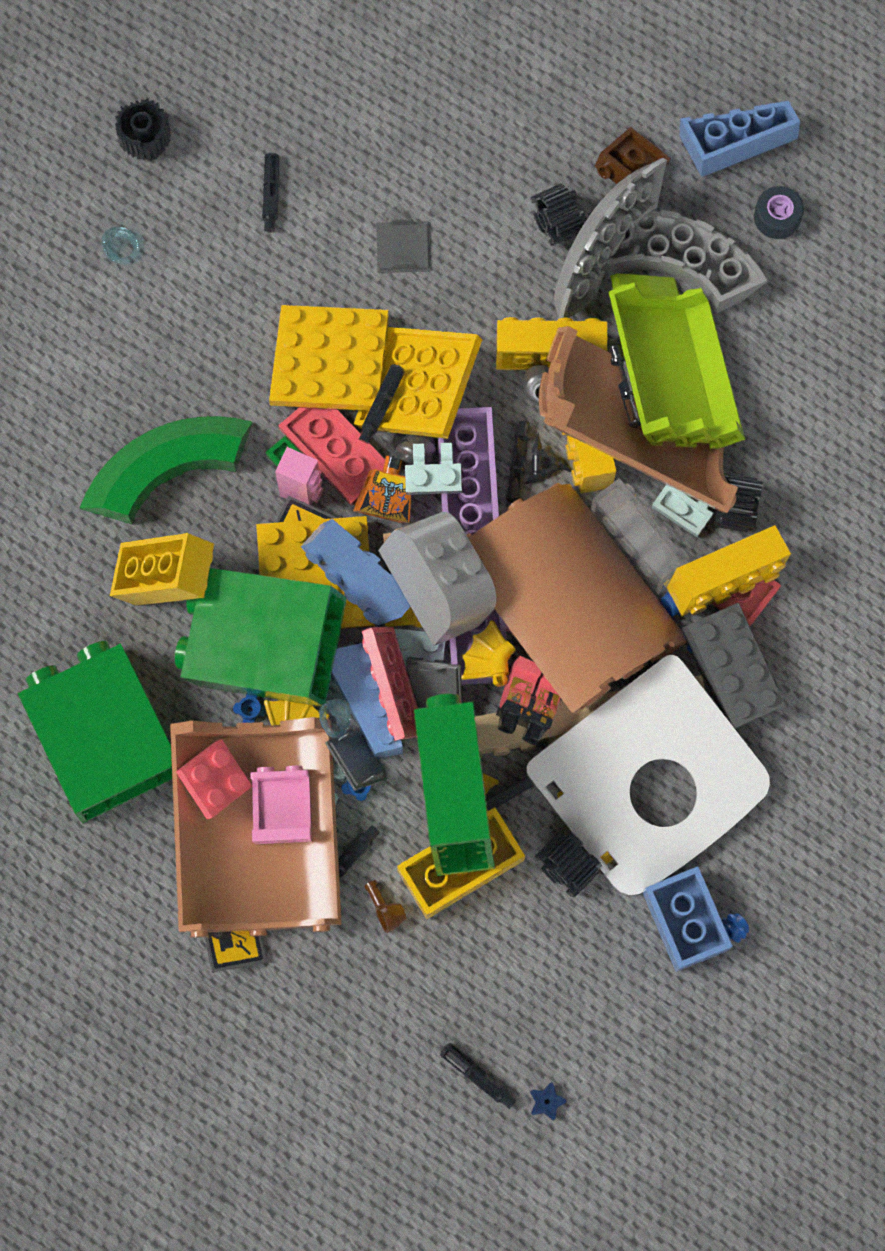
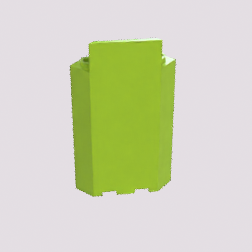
(674, 362)

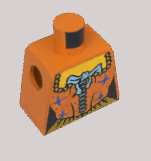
(385, 493)

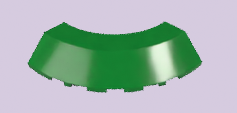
(161, 456)

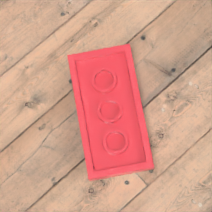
(335, 444)
(393, 681)

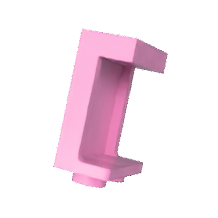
(281, 805)

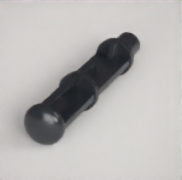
(270, 191)
(625, 386)
(381, 402)
(518, 462)
(356, 850)
(477, 1076)

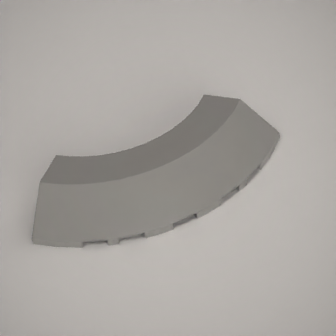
(603, 235)
(691, 253)

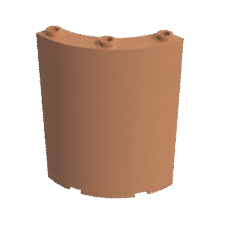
(585, 402)
(572, 595)
(220, 872)

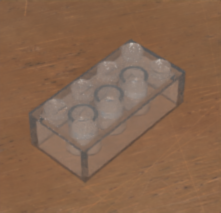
(638, 535)

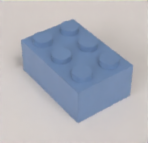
(687, 919)

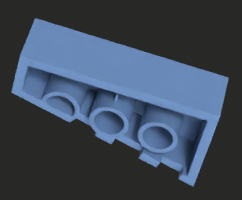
(737, 136)
(356, 573)
(357, 686)

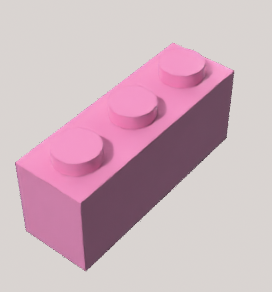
(299, 477)

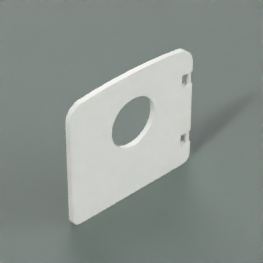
(649, 720)

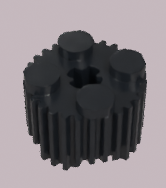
(143, 129)
(558, 213)
(744, 512)
(568, 863)

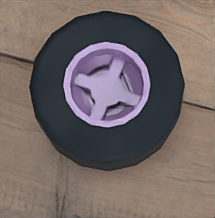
(783, 203)

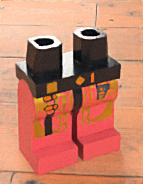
(527, 701)

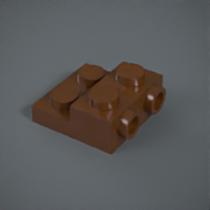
(627, 155)

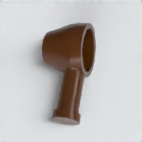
(389, 914)

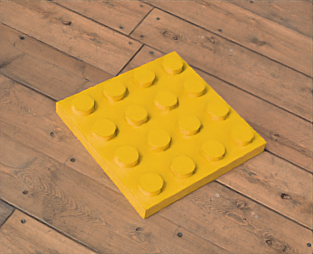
(329, 357)
(433, 382)
(283, 557)

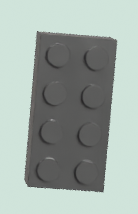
(733, 666)

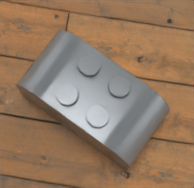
(440, 576)

